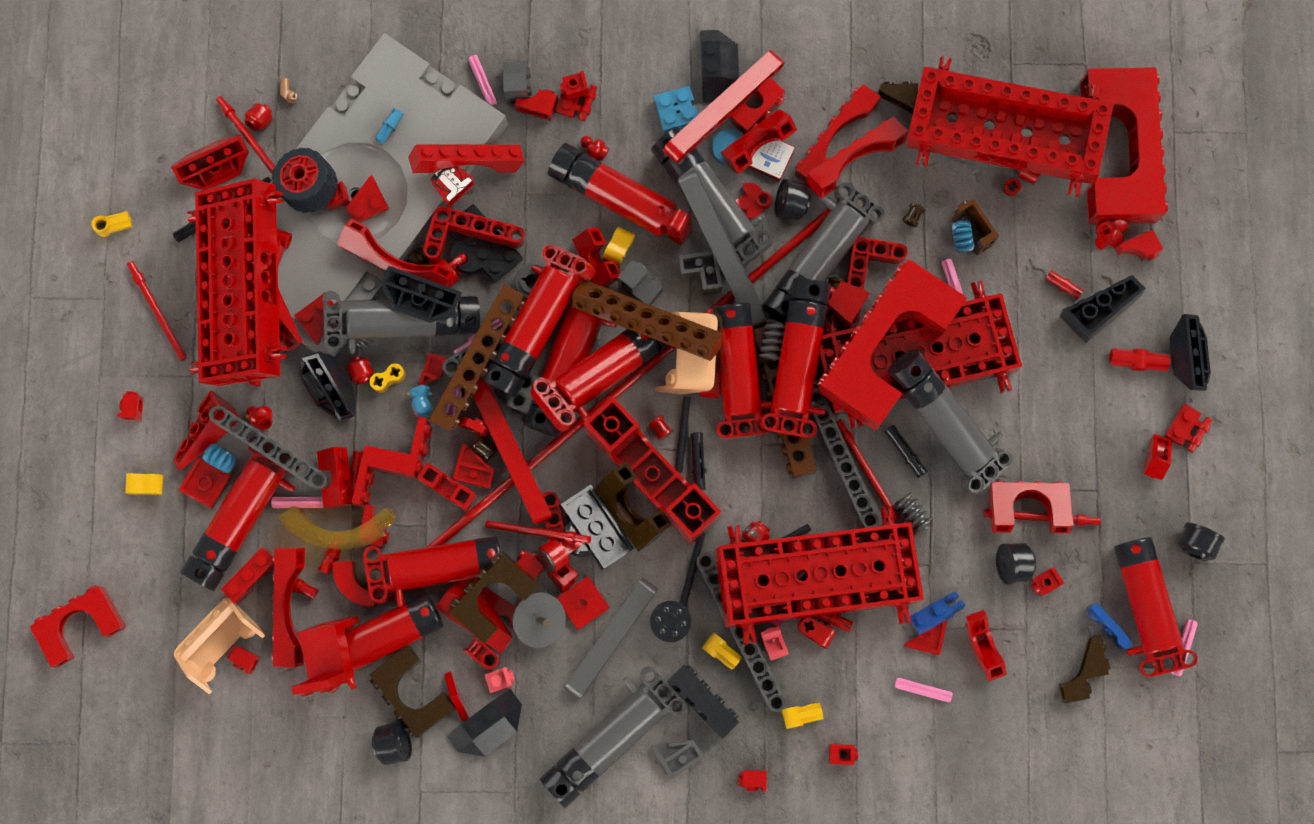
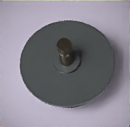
(539, 620)

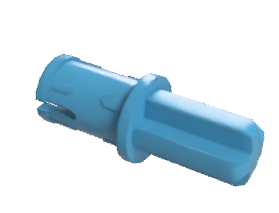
(389, 125)

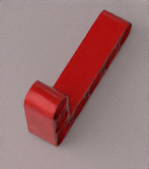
(468, 229)
(870, 254)

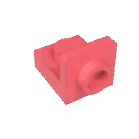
(499, 679)

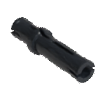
(904, 449)
(698, 460)

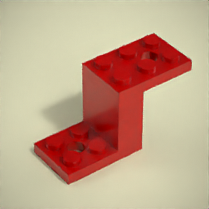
(391, 462)
(326, 656)

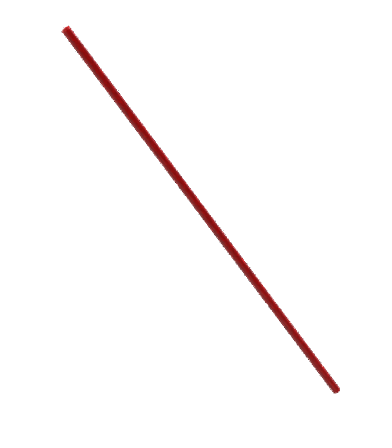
(621, 388)

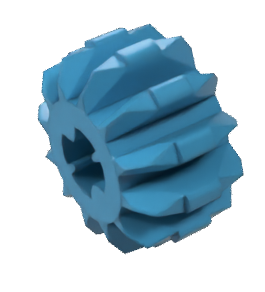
(963, 236)
(220, 458)

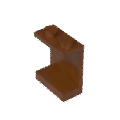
(980, 221)

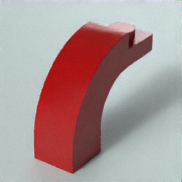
(346, 580)
(984, 647)

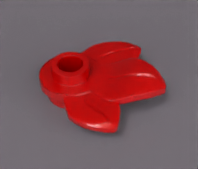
(750, 200)
(1110, 233)

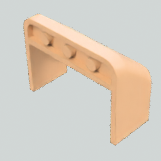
(691, 372)
(212, 639)

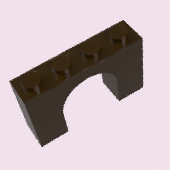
(614, 495)
(501, 570)
(388, 678)

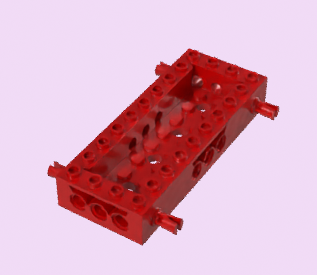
(1011, 110)
(237, 283)
(958, 361)
(823, 591)

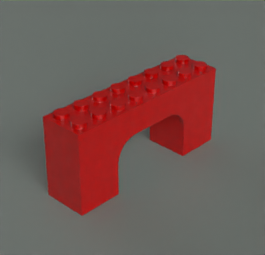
(1136, 104)
(912, 296)
(656, 479)

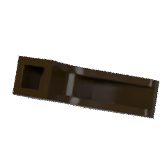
(901, 95)
(1093, 665)

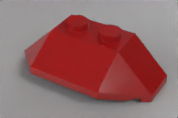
(212, 163)

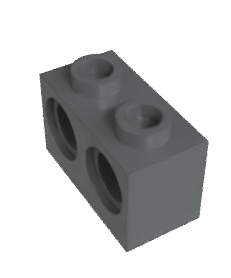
(524, 393)

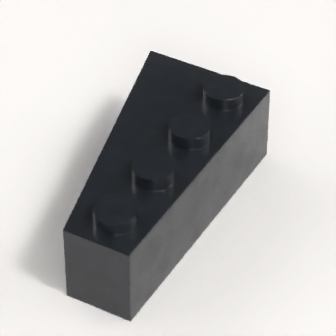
(1097, 311)
(702, 701)

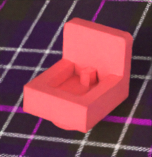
(774, 643)

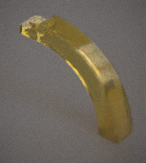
(303, 528)

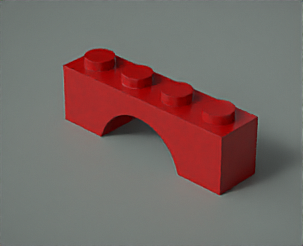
(774, 128)

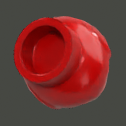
(595, 149)
(260, 417)

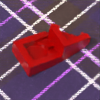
(433, 369)

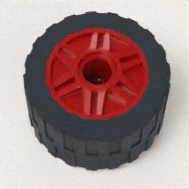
(305, 180)

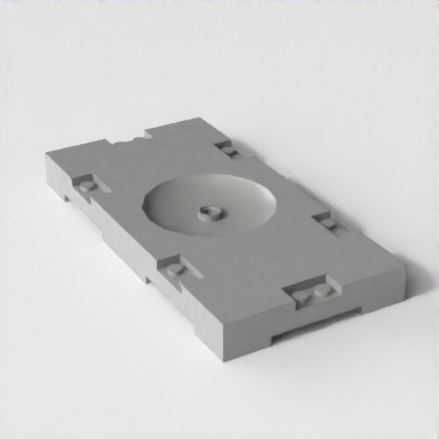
(345, 137)

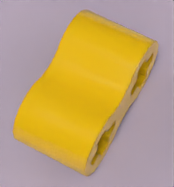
(619, 245)
(387, 378)
(144, 484)

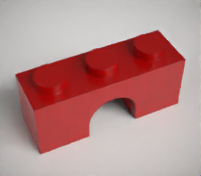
(770, 95)
(588, 246)
(447, 487)
(340, 491)
(242, 582)

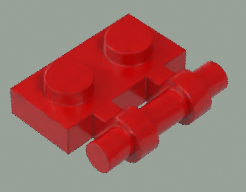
(570, 106)
(1183, 424)

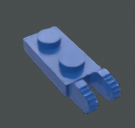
(936, 613)
(1109, 626)

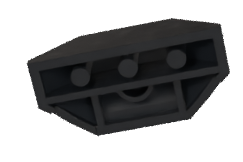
(718, 63)
(419, 296)
(1190, 353)
(328, 385)
(488, 726)

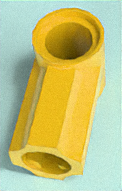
(113, 223)
(718, 648)
(797, 715)

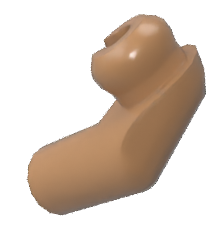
(288, 95)

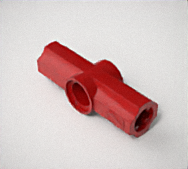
(1139, 359)

